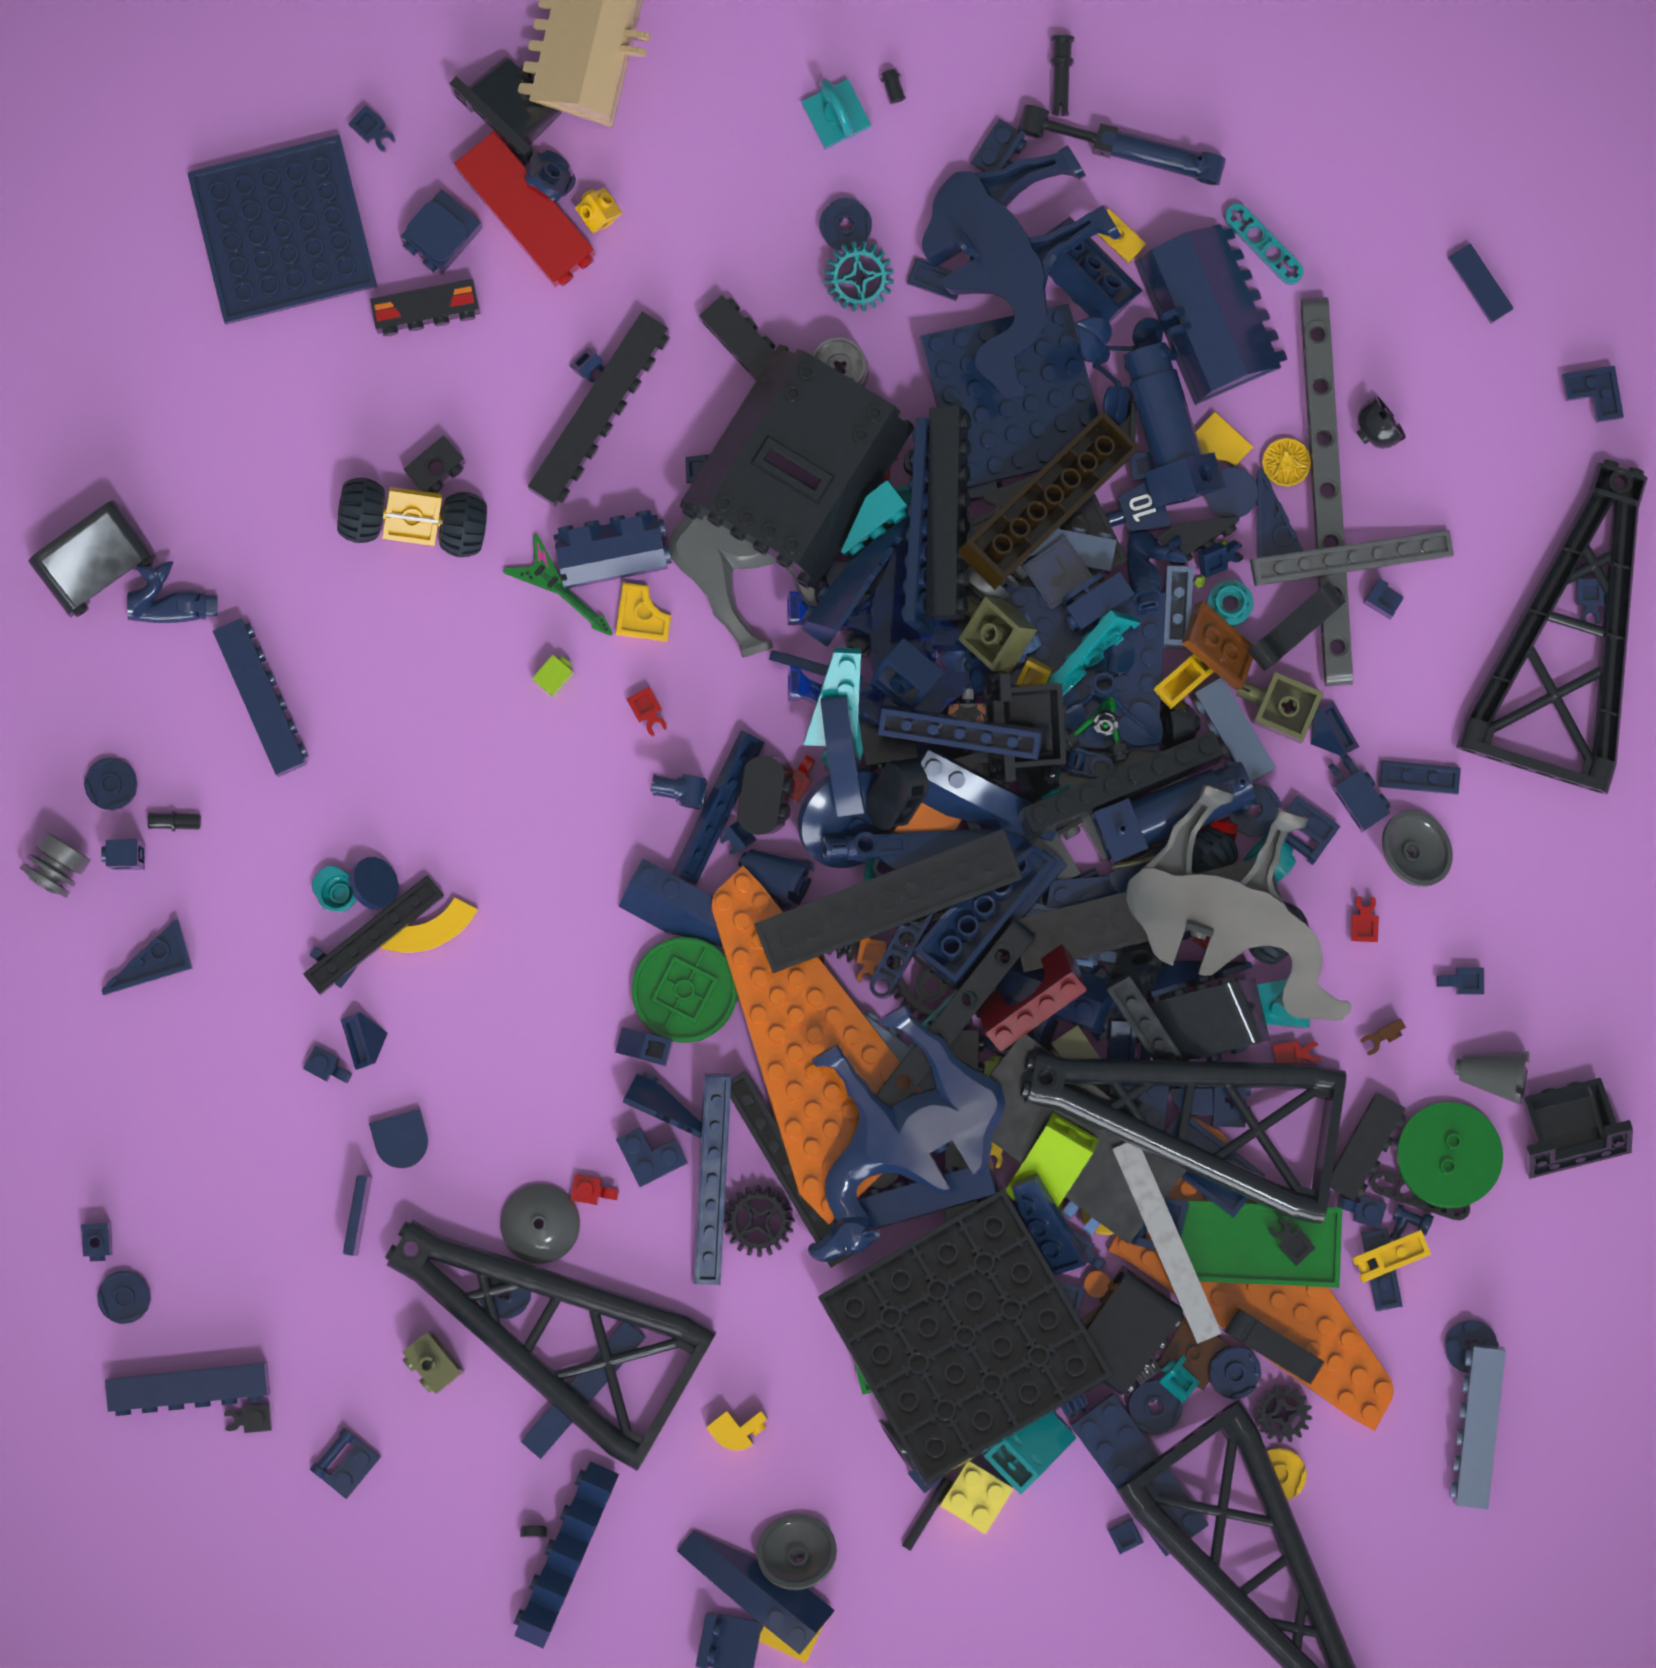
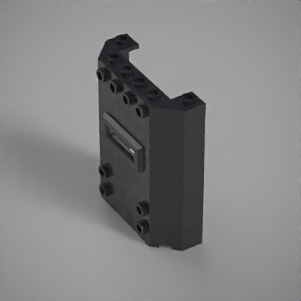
(819, 425)

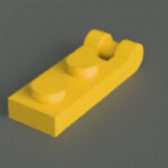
(1392, 1255)

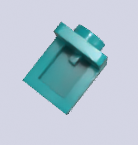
(1178, 1379)

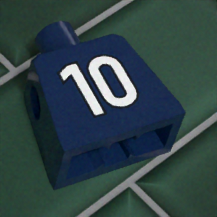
(1138, 512)

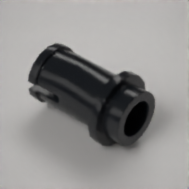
(893, 86)

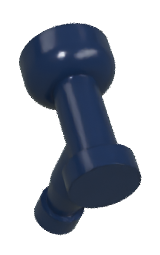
(1403, 1217)

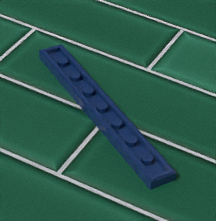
(712, 1178)

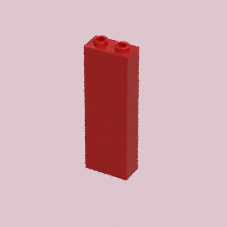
(524, 210)

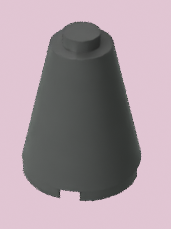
(1496, 1073)

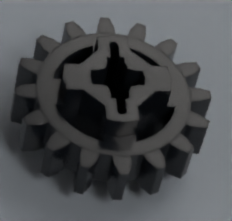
(1286, 1426)

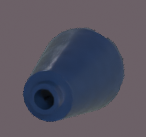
(779, 874)

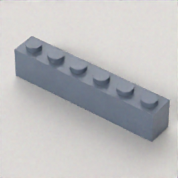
(1479, 1426)

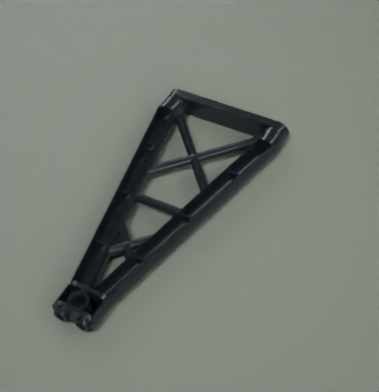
(1617, 587)
(1134, 1129)
(486, 1326)
(1312, 1600)

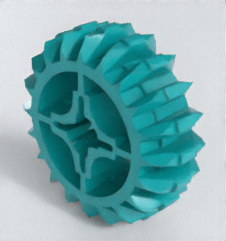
(846, 277)

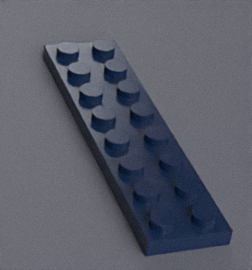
(916, 560)

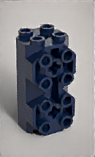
(611, 550)

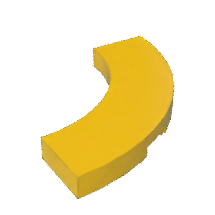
(435, 932)

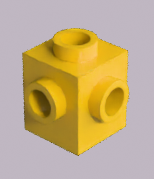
(598, 209)

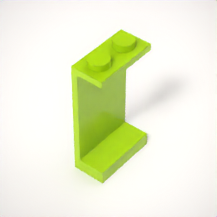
(1056, 1157)

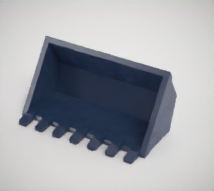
(1209, 312)

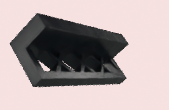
(1142, 1018)

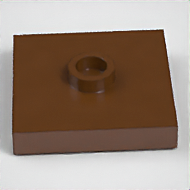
(1197, 1355)

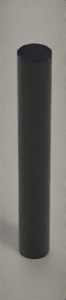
(927, 1513)

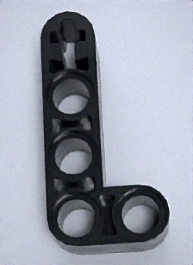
(1296, 626)
(1273, 1345)

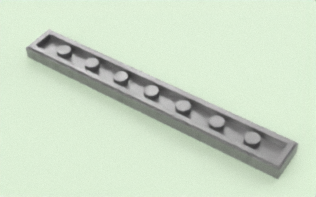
(1351, 557)
(1167, 1241)

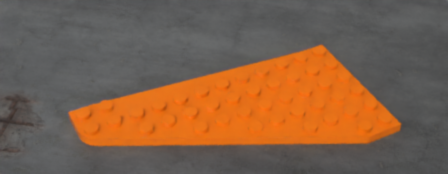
(789, 1023)
(1303, 1314)

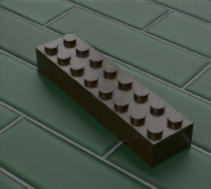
(1048, 500)

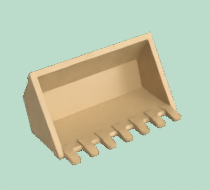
(584, 56)

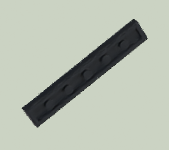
(373, 935)

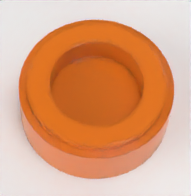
(1096, 1283)

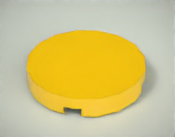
(1288, 1461)

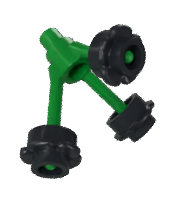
(1106, 723)

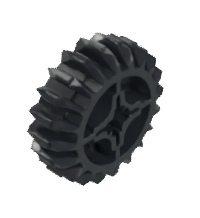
(744, 1201)

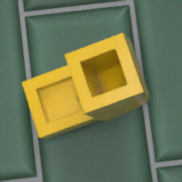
(731, 1435)

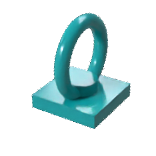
(835, 113)

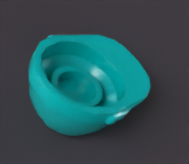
(333, 889)

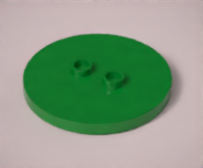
(684, 990)
(1449, 1155)

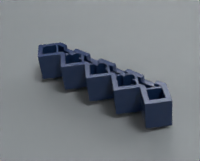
(565, 1554)

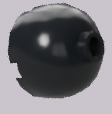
(1378, 425)
(1178, 724)

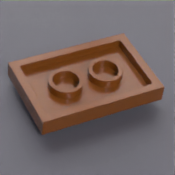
(1218, 645)

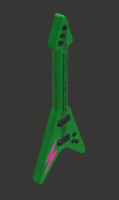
(544, 575)

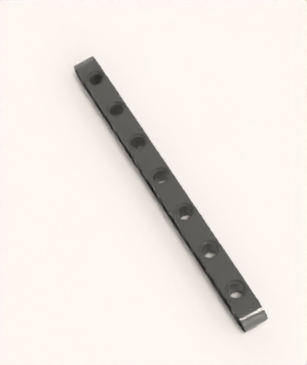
(1326, 471)

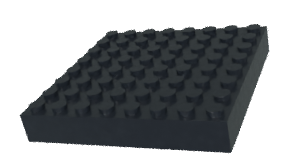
(965, 1337)

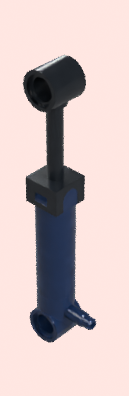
(1109, 142)

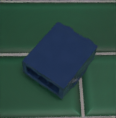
(440, 232)
(1095, 599)

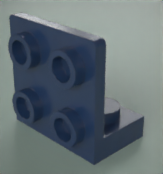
(728, 1642)

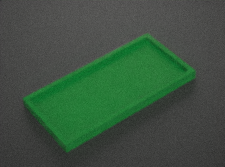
(1246, 1252)

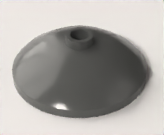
(1425, 843)
(559, 1228)
(792, 1539)

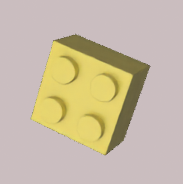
(976, 1496)

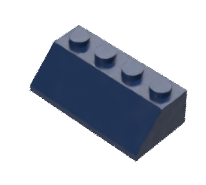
(1093, 279)
(1086, 1011)

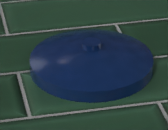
(820, 820)

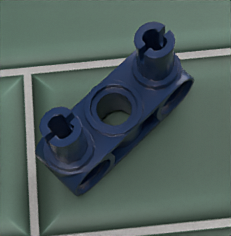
(687, 790)

